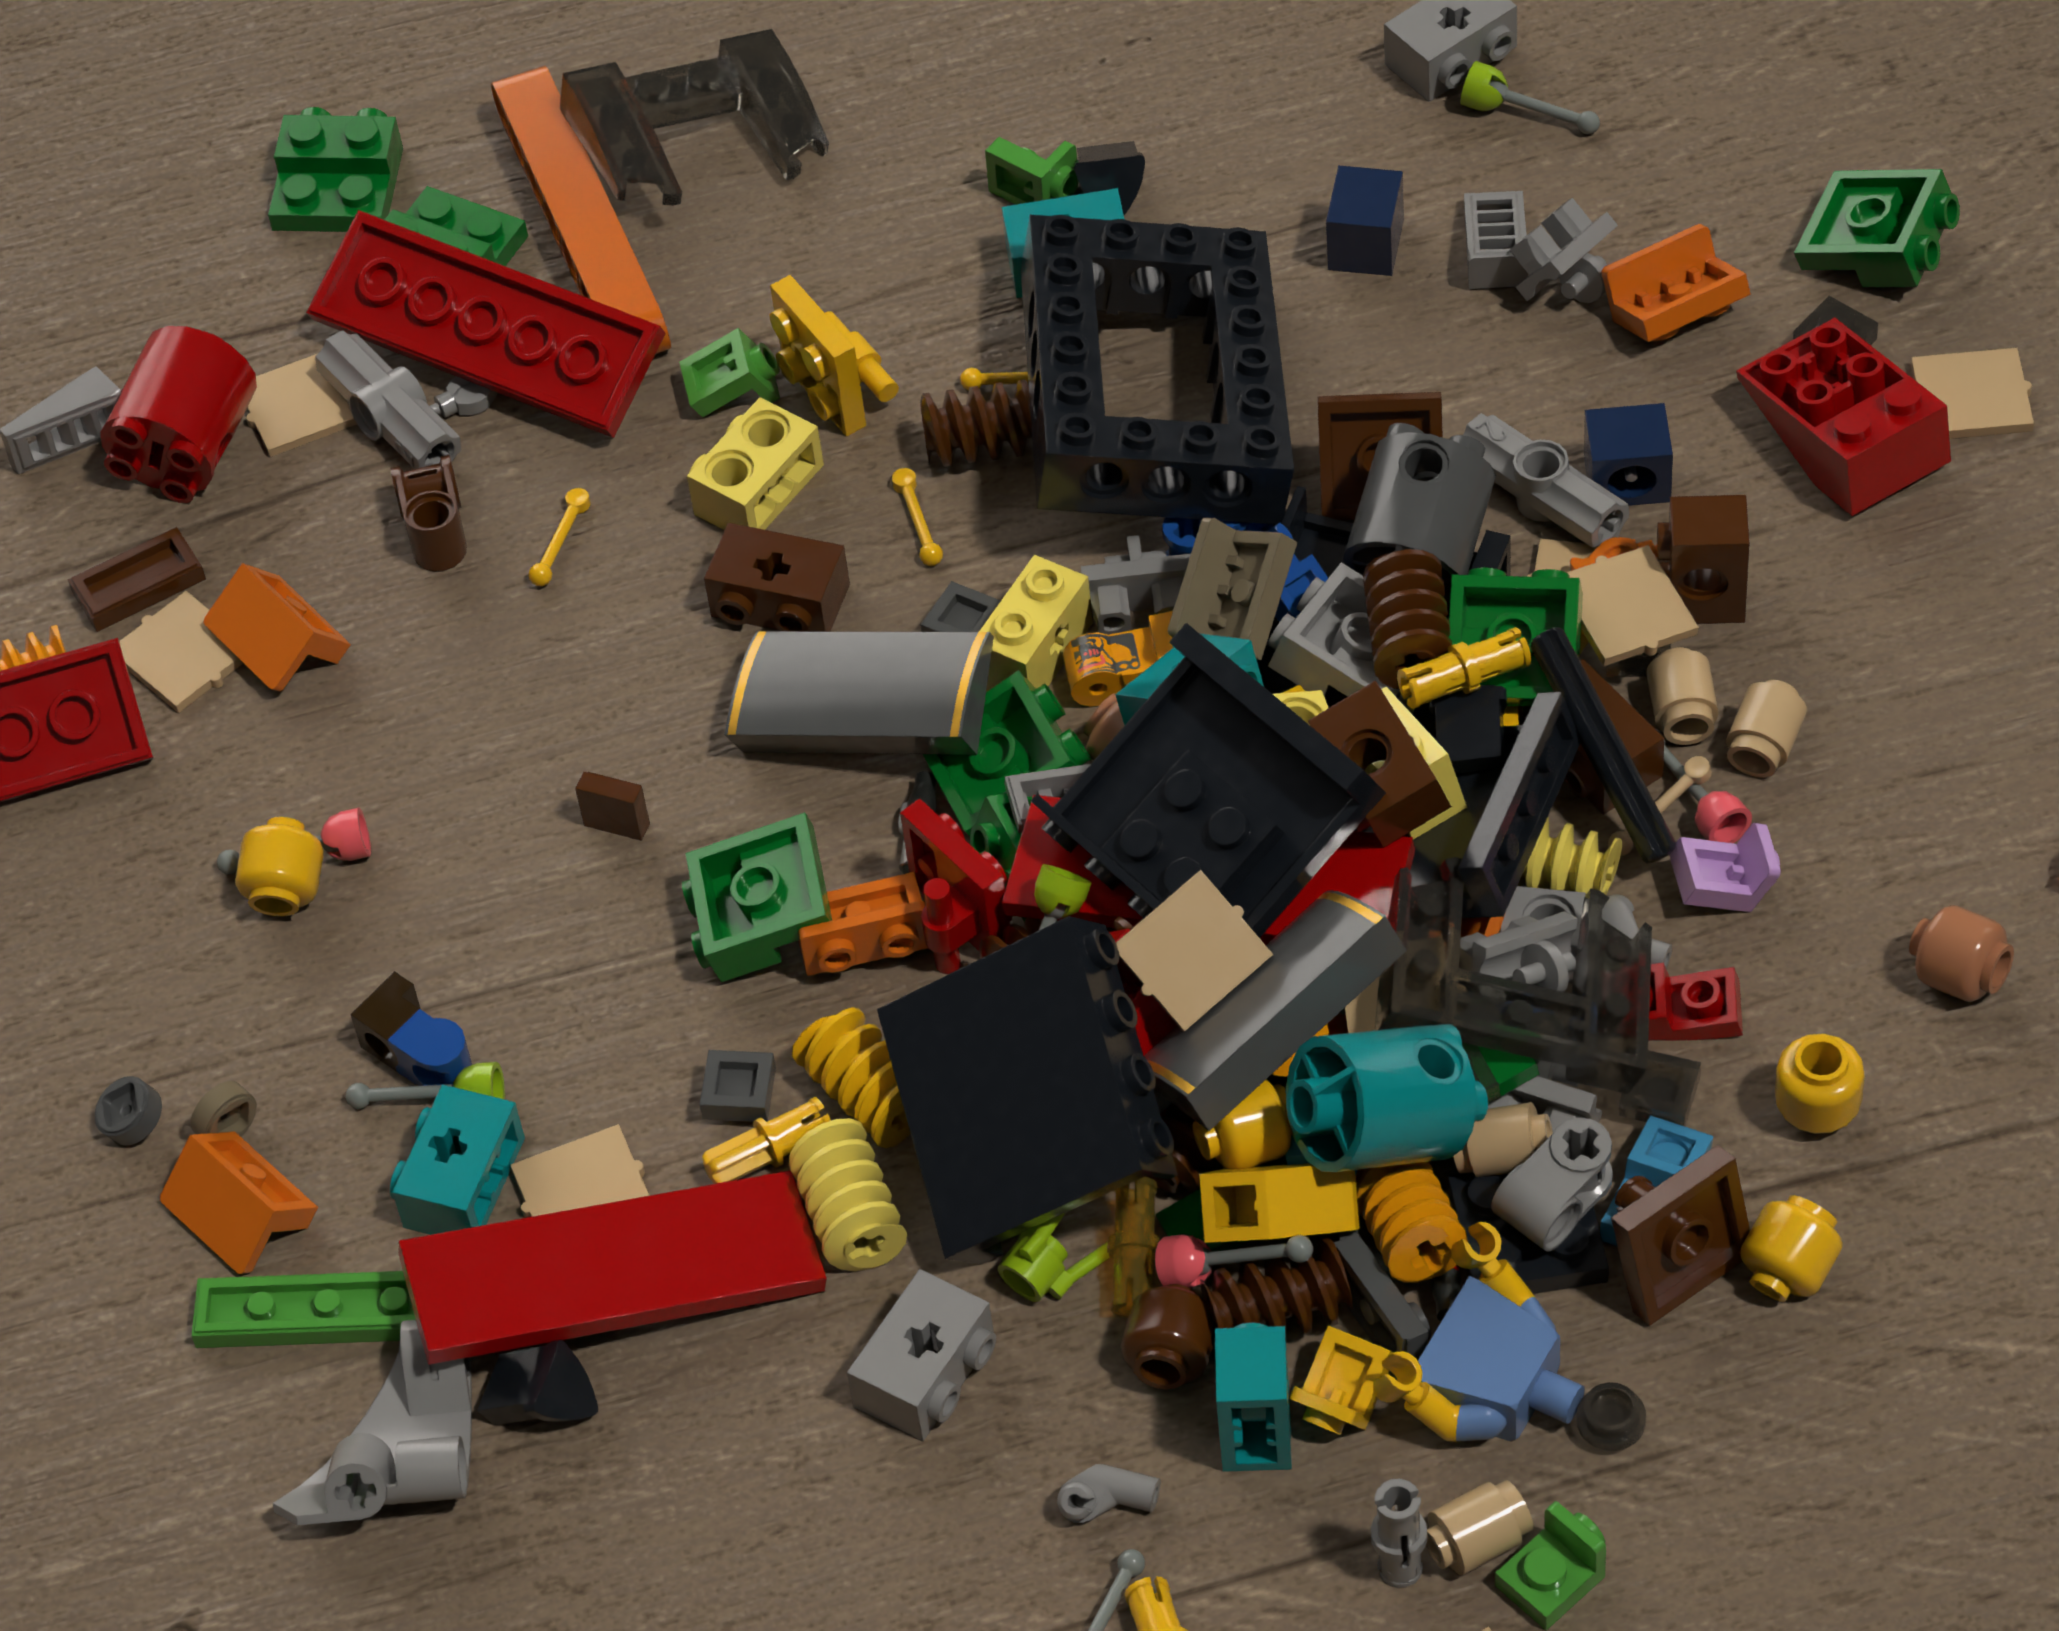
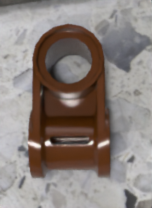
(431, 514)

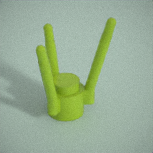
(1037, 1265)

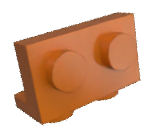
(1672, 285)
(866, 925)

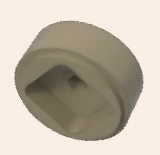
(224, 1109)

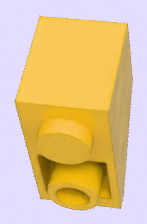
(1277, 1202)

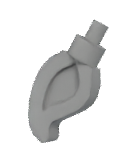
(463, 398)

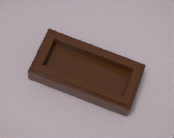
(136, 579)

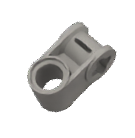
(1557, 1183)

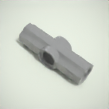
(386, 401)
(1547, 484)

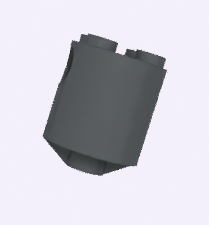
(1422, 497)

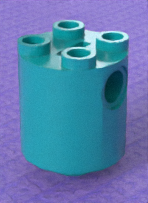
(1383, 1097)

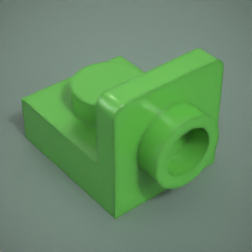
(1025, 177)
(728, 371)
(1555, 1566)

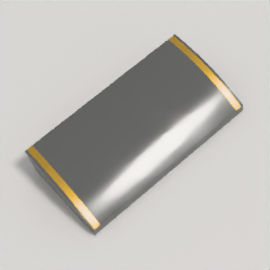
(861, 692)
(1313, 975)

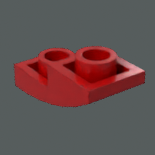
(1694, 1005)

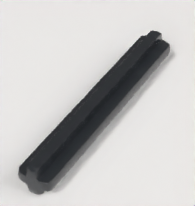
(1604, 746)

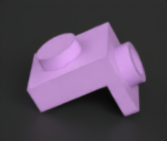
(1726, 873)

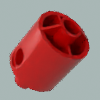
(178, 411)

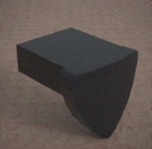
(1111, 168)
(1472, 728)
(538, 1384)

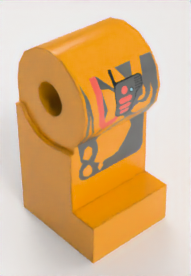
(1107, 663)

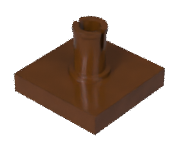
(1350, 436)
(1680, 1232)

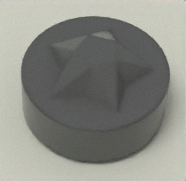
(128, 1110)

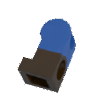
(407, 1038)

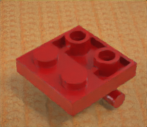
(956, 882)

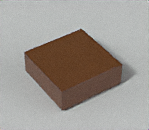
(612, 805)

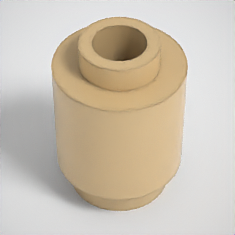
(1682, 695)
(1765, 728)
(1503, 1140)
(1477, 1526)

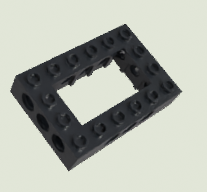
(1138, 465)

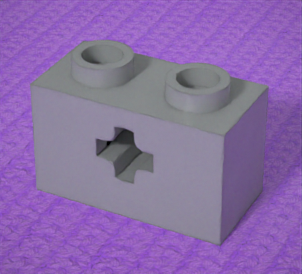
(1441, 39)
(922, 1355)

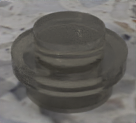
(1611, 1417)

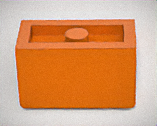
(271, 626)
(233, 1198)

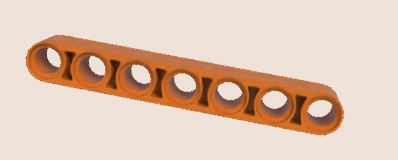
(573, 197)

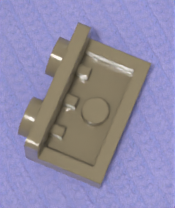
(1233, 583)

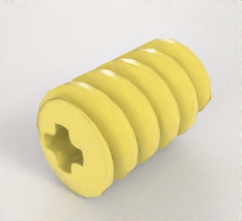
(1571, 867)
(847, 1196)

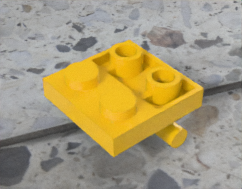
(826, 357)

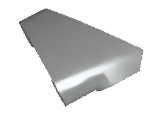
(403, 1449)

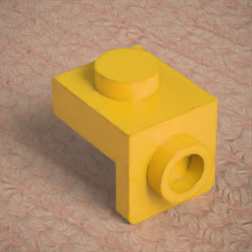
(1341, 1381)

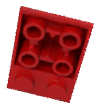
(1849, 415)

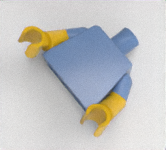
(1488, 1357)

